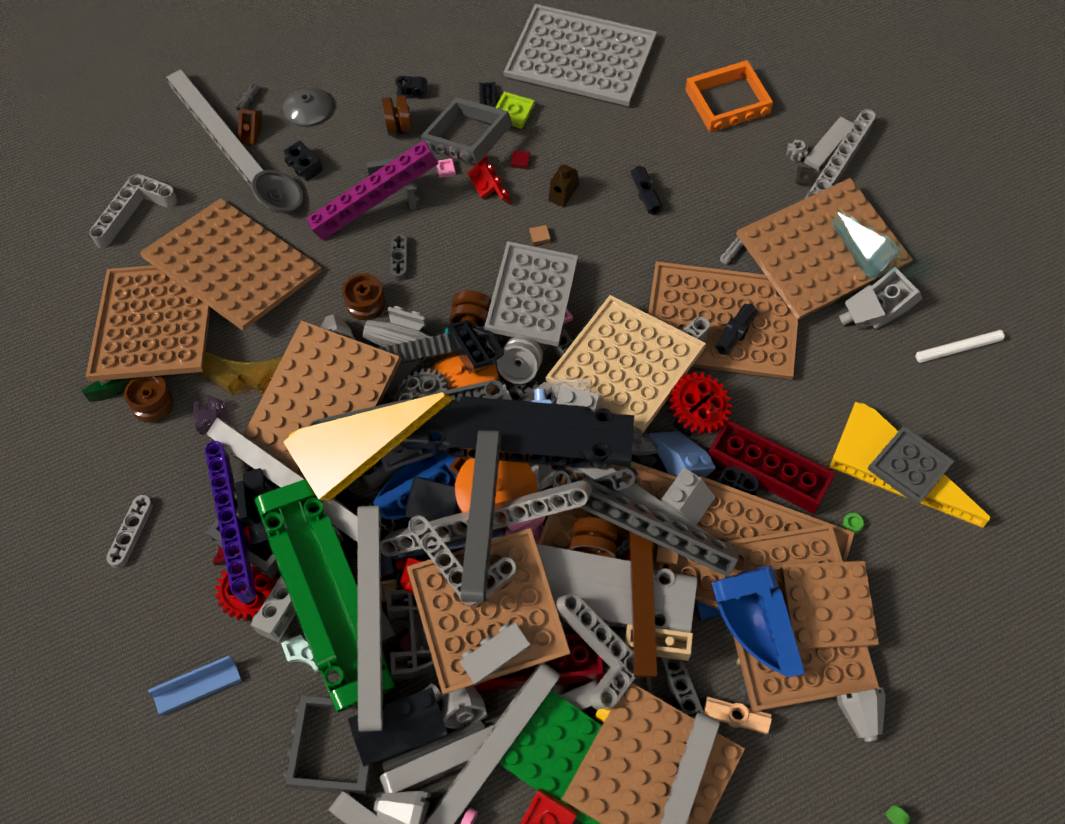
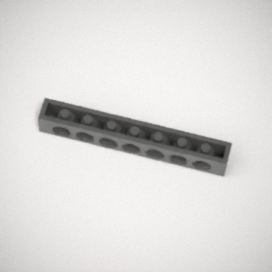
(660, 528)

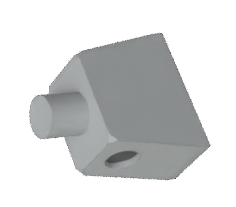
(864, 309)

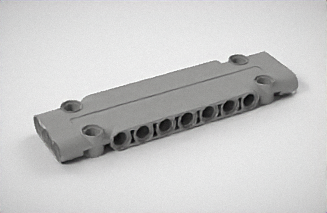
(606, 587)

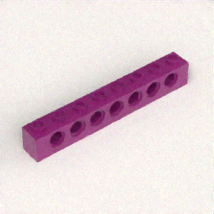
(372, 190)

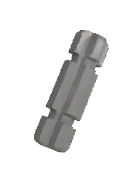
(732, 250)

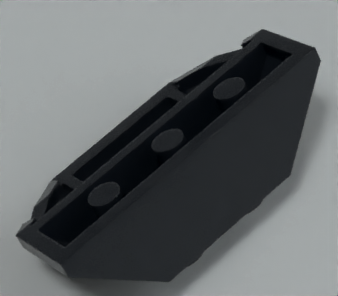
(475, 346)

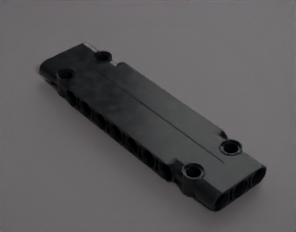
(529, 432)

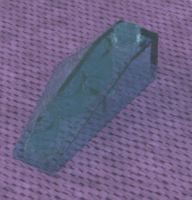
(868, 249)

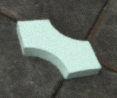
(298, 650)

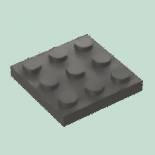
(910, 465)

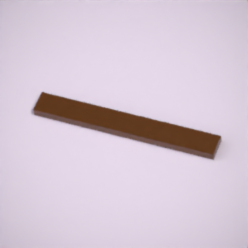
(642, 607)

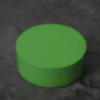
(853, 522)
(897, 815)

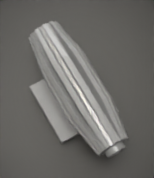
(401, 328)

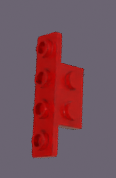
(486, 180)

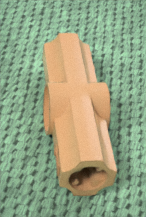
(750, 720)

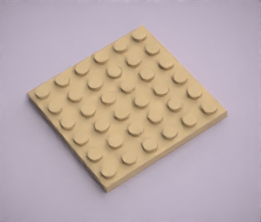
(629, 360)

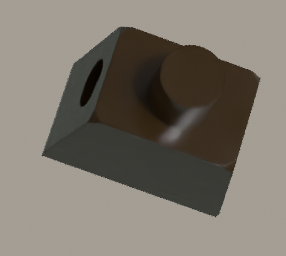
(567, 181)

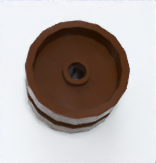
(396, 115)
(363, 296)
(470, 306)
(148, 398)
(594, 536)

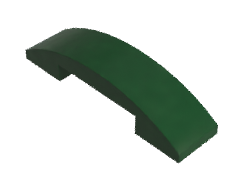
(99, 392)

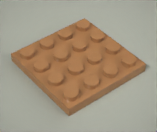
(829, 605)

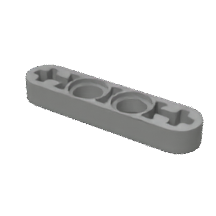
(126, 530)

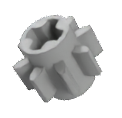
(797, 150)

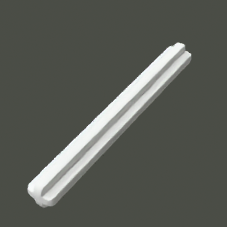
(959, 346)

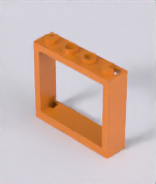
(721, 76)

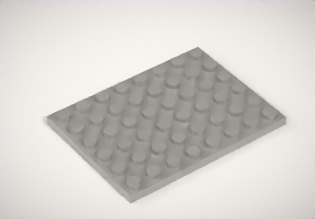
(581, 54)

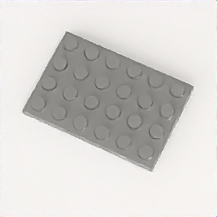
(531, 293)

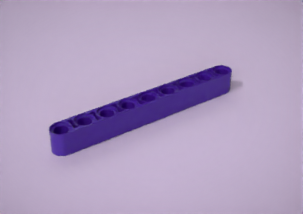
(223, 491)

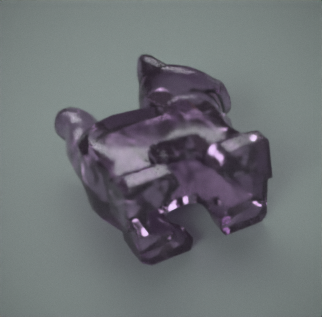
(206, 417)

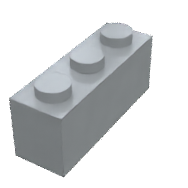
(494, 653)

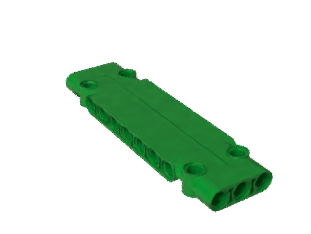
(318, 586)

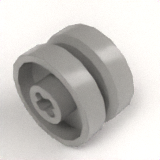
(520, 360)

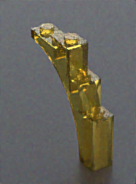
(232, 375)

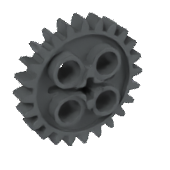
(420, 384)

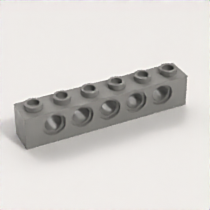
(275, 626)

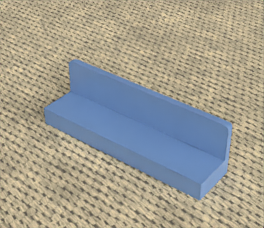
(195, 685)

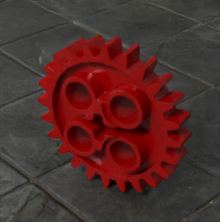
(689, 389)
(233, 606)

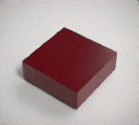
(520, 159)

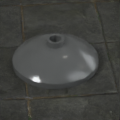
(307, 107)
(277, 191)

